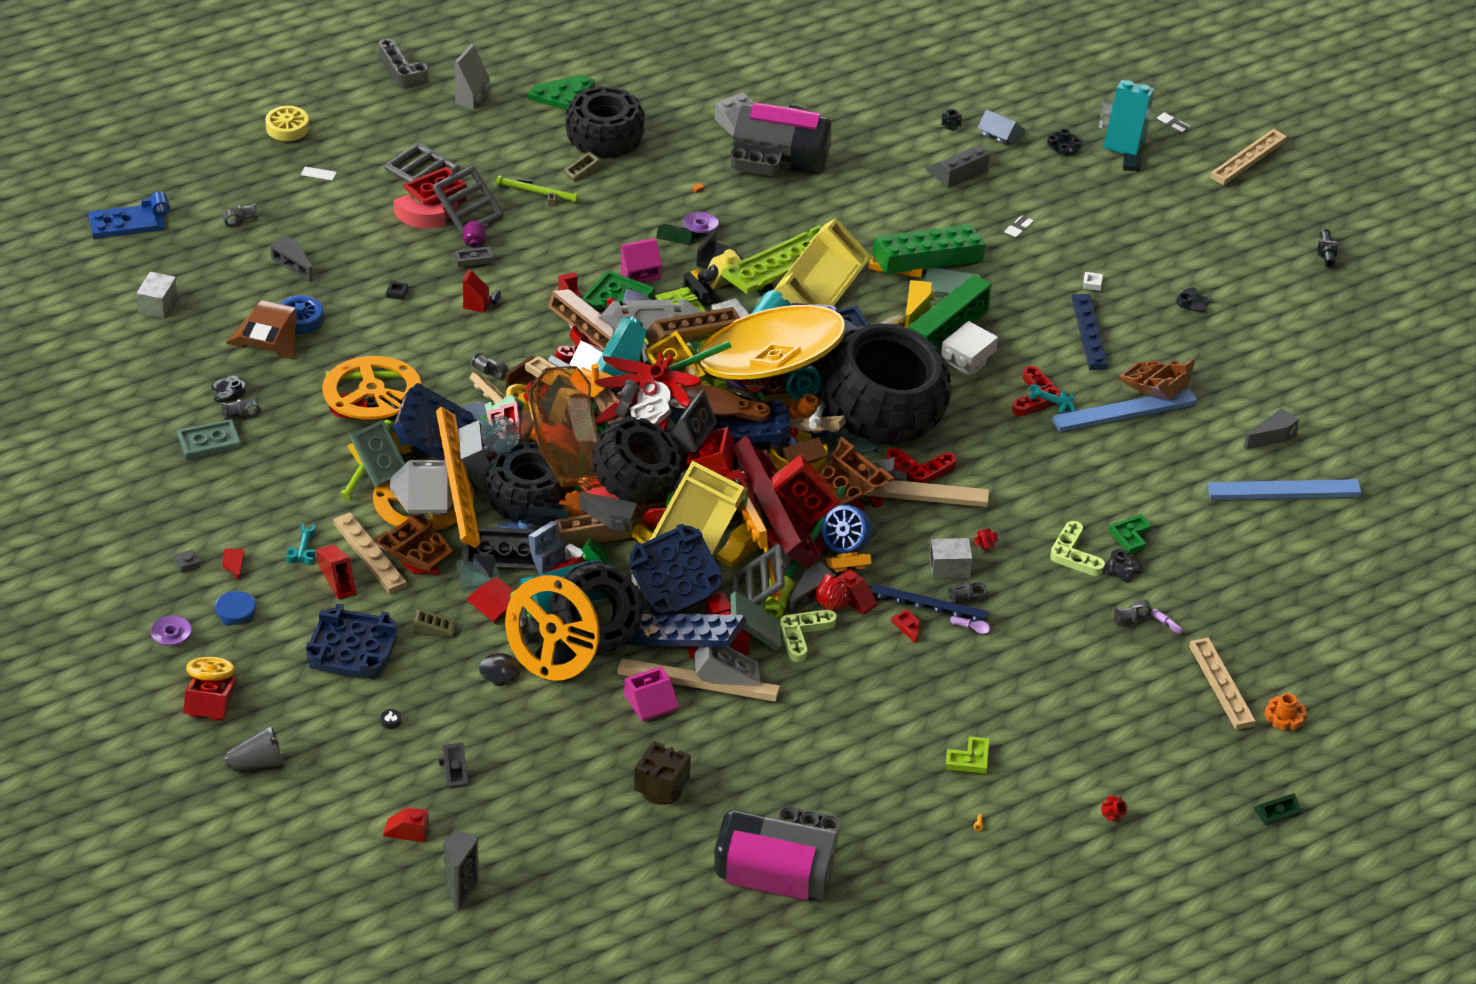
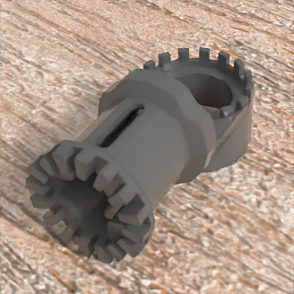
(241, 213)
(489, 366)
(625, 398)
(240, 408)
(966, 591)
(1132, 613)

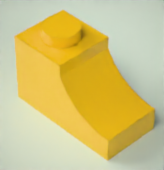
(737, 547)

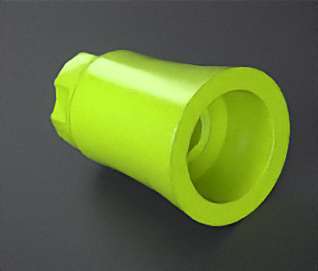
(777, 608)

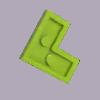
(972, 760)

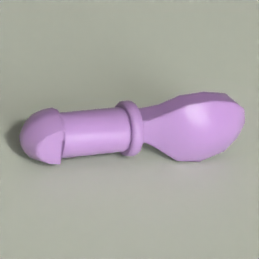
(1166, 620)
(979, 626)

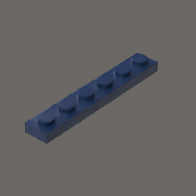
(1089, 332)
(922, 601)

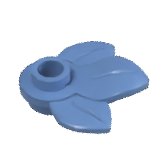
(516, 525)

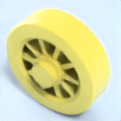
(287, 123)

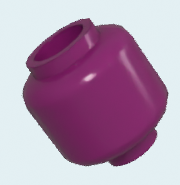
(474, 234)

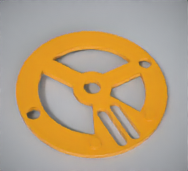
(364, 364)
(394, 518)
(523, 599)

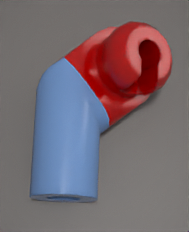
(794, 431)

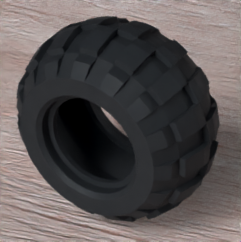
(894, 358)

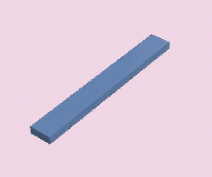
(1122, 411)
(1284, 489)

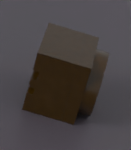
(662, 774)

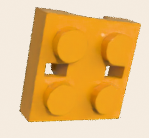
(845, 560)

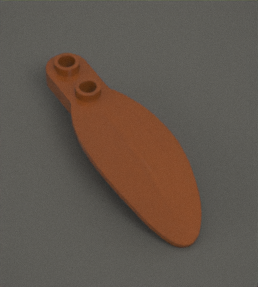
(726, 403)

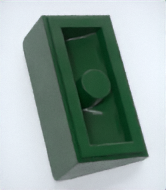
(675, 234)
(1278, 809)

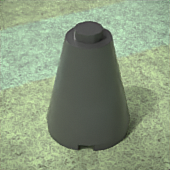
(256, 752)

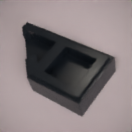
(1131, 162)

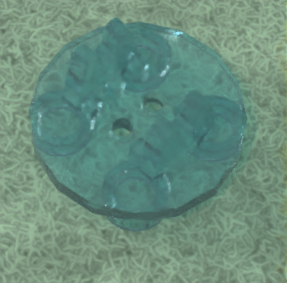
(504, 442)

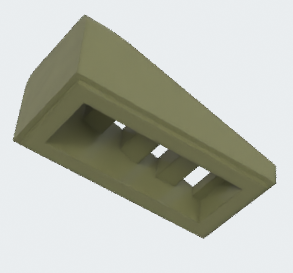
(588, 158)
(427, 622)

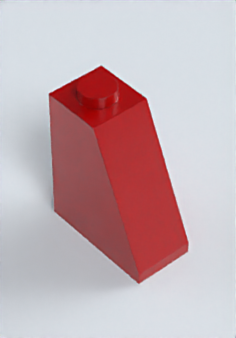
(337, 570)

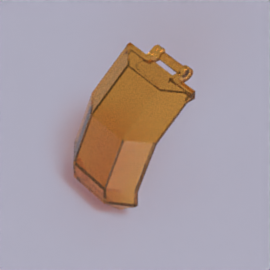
(565, 425)

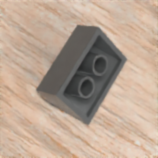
(960, 166)
(694, 424)
(474, 452)
(461, 866)

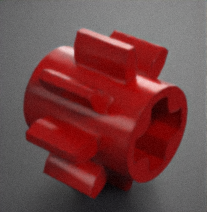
(985, 539)
(1114, 808)

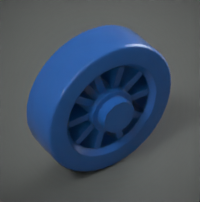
(309, 313)
(846, 529)

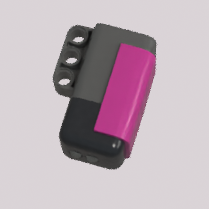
(779, 138)
(778, 853)

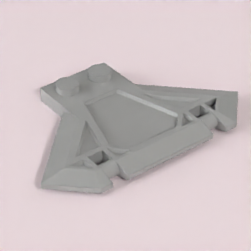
(646, 312)

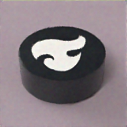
(390, 718)

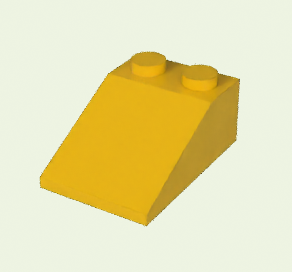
(918, 300)
(675, 346)

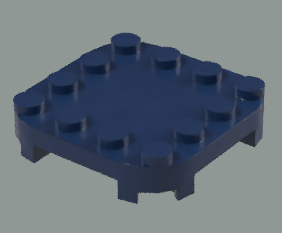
(419, 423)
(774, 429)
(675, 570)
(351, 642)

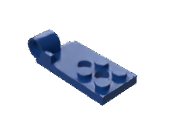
(140, 218)

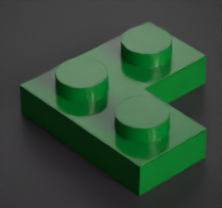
(1129, 531)

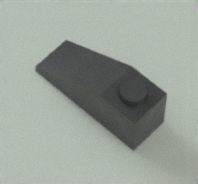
(291, 256)
(1272, 430)
(612, 512)
(806, 589)

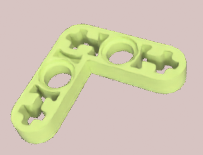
(1061, 551)
(796, 630)

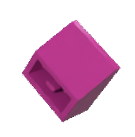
(641, 261)
(651, 694)

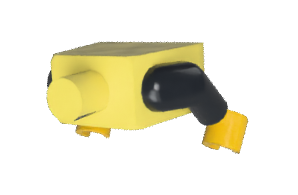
(713, 273)

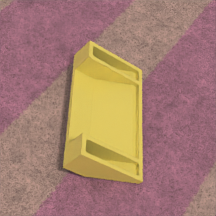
(824, 267)
(703, 502)

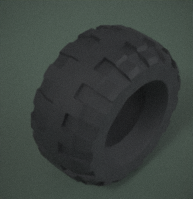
(605, 121)
(636, 460)
(521, 477)
(623, 597)

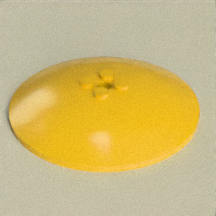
(773, 342)

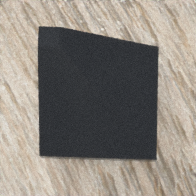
(484, 564)

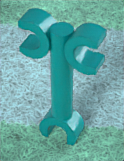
(1065, 401)
(303, 554)

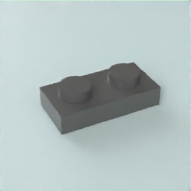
(473, 256)

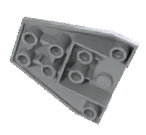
(423, 487)

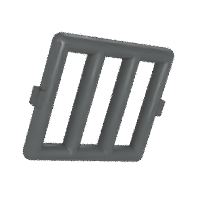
(428, 153)
(480, 184)
(761, 561)

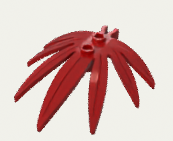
(644, 375)

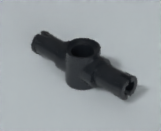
(1327, 248)

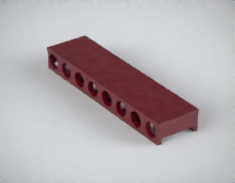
(783, 518)

